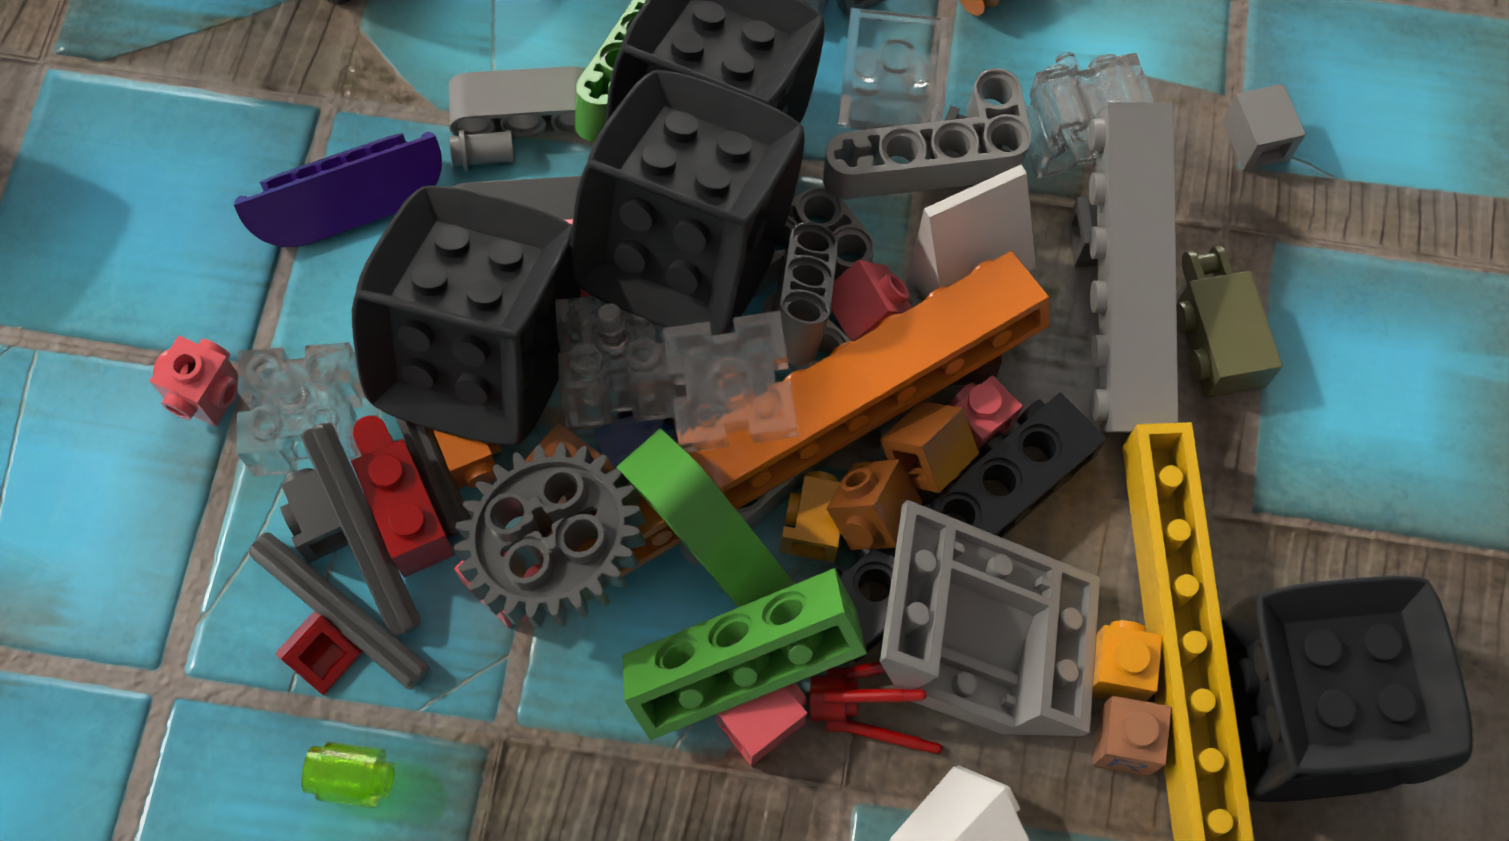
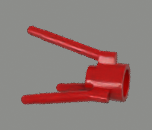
(836, 698)

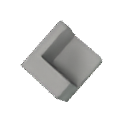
(1263, 127)

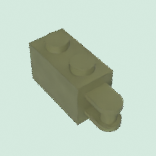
(1225, 326)

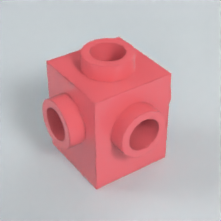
(196, 380)

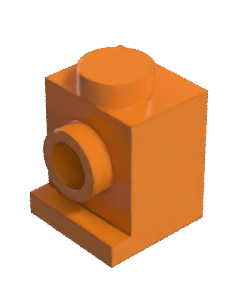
(468, 459)

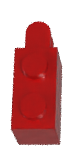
(398, 498)

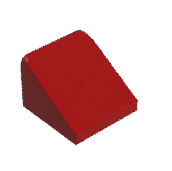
(318, 653)

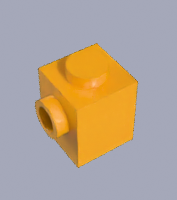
(1126, 661)

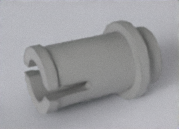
(481, 149)

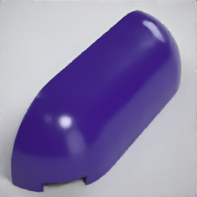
(340, 190)

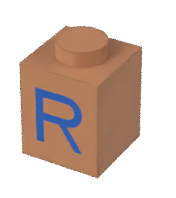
(1131, 736)

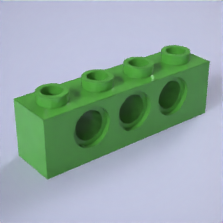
(742, 654)

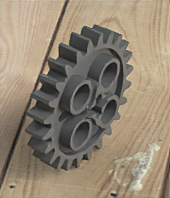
(566, 575)

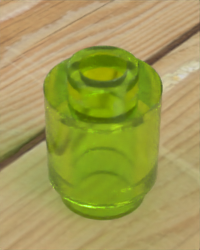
(347, 774)

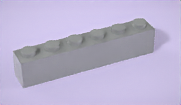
(1134, 265)

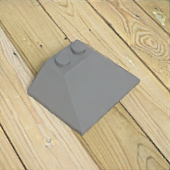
(990, 628)

